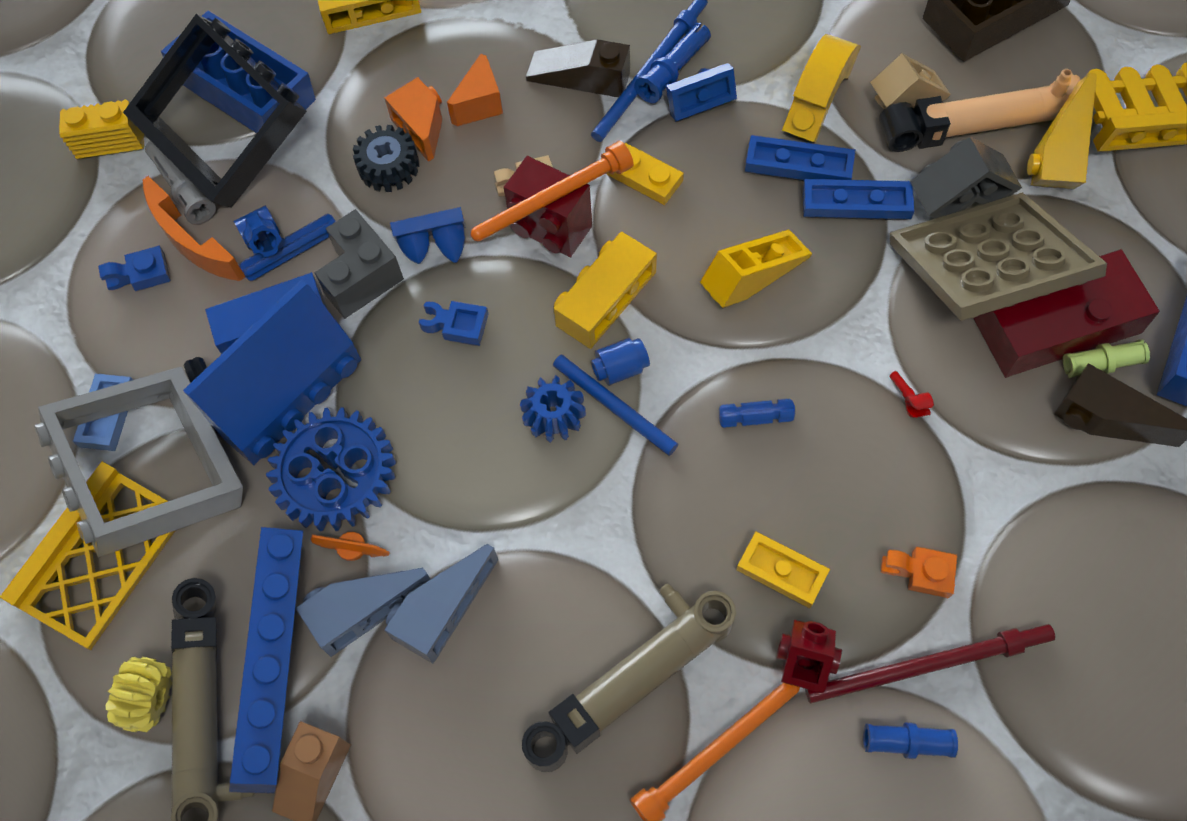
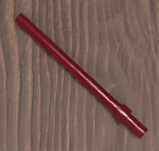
(1007, 643)

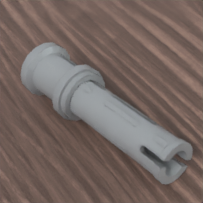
(196, 206)

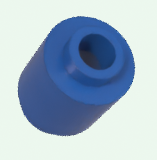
(620, 361)

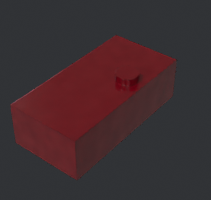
(1069, 319)

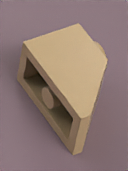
(906, 82)

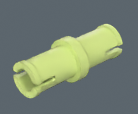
(1107, 357)

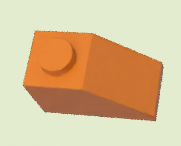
(418, 113)

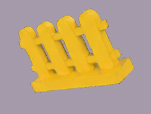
(1141, 123)

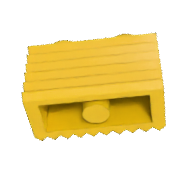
(99, 130)

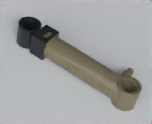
(195, 705)
(584, 716)

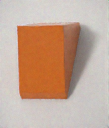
(476, 95)

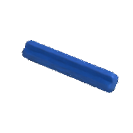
(288, 248)

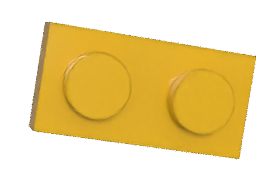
(650, 176)
(783, 569)

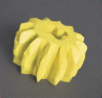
(139, 694)

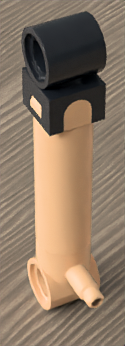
(934, 121)

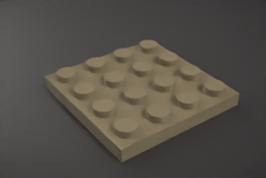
(996, 256)

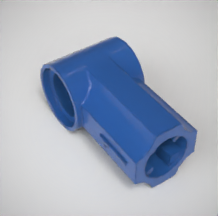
(259, 231)

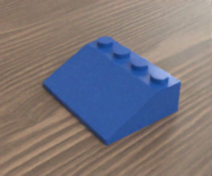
(274, 373)

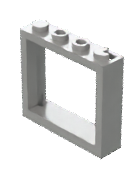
(156, 520)

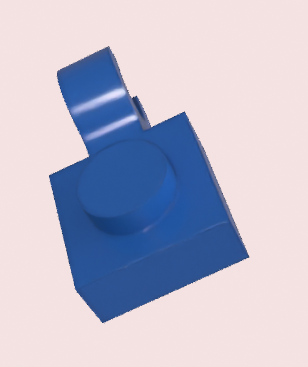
(141, 270)

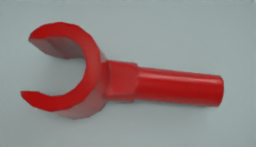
(916, 405)

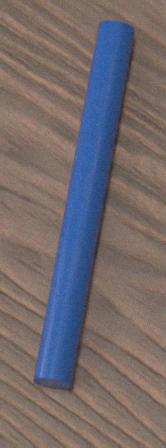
(615, 405)

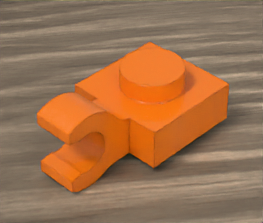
(927, 570)

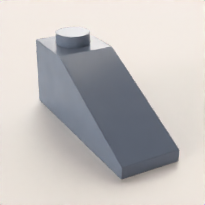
(353, 607)
(435, 608)

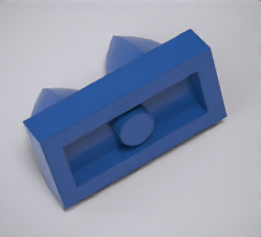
(701, 91)
(445, 226)

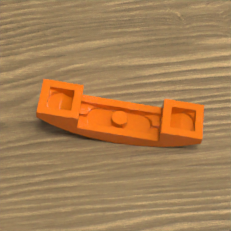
(208, 256)

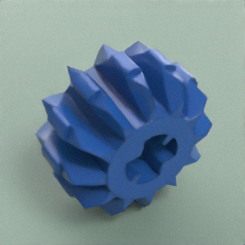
(542, 419)

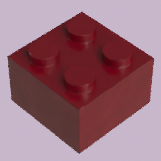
(557, 225)

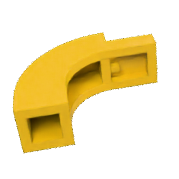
(818, 84)

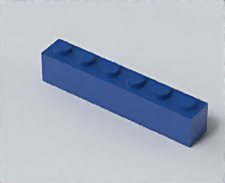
(266, 662)

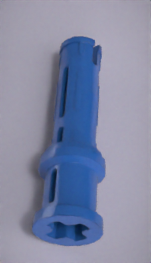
(667, 68)

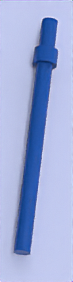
(682, 26)

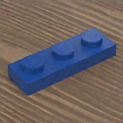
(798, 159)
(858, 199)

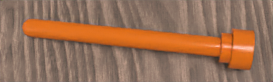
(615, 159)
(654, 802)

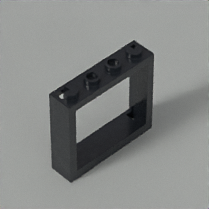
(169, 78)

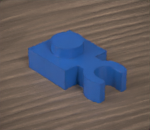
(459, 324)

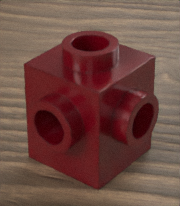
(809, 655)

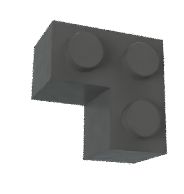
(964, 176)
(363, 266)

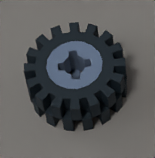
(386, 158)

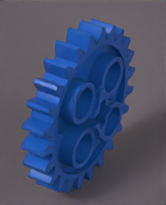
(307, 495)

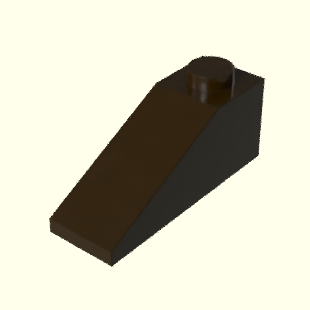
(584, 66)
(1115, 410)

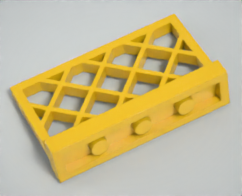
(63, 543)

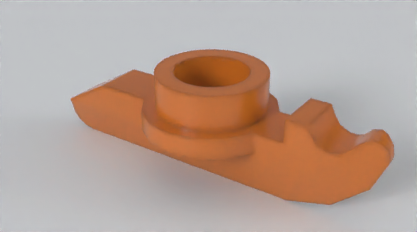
(349, 546)

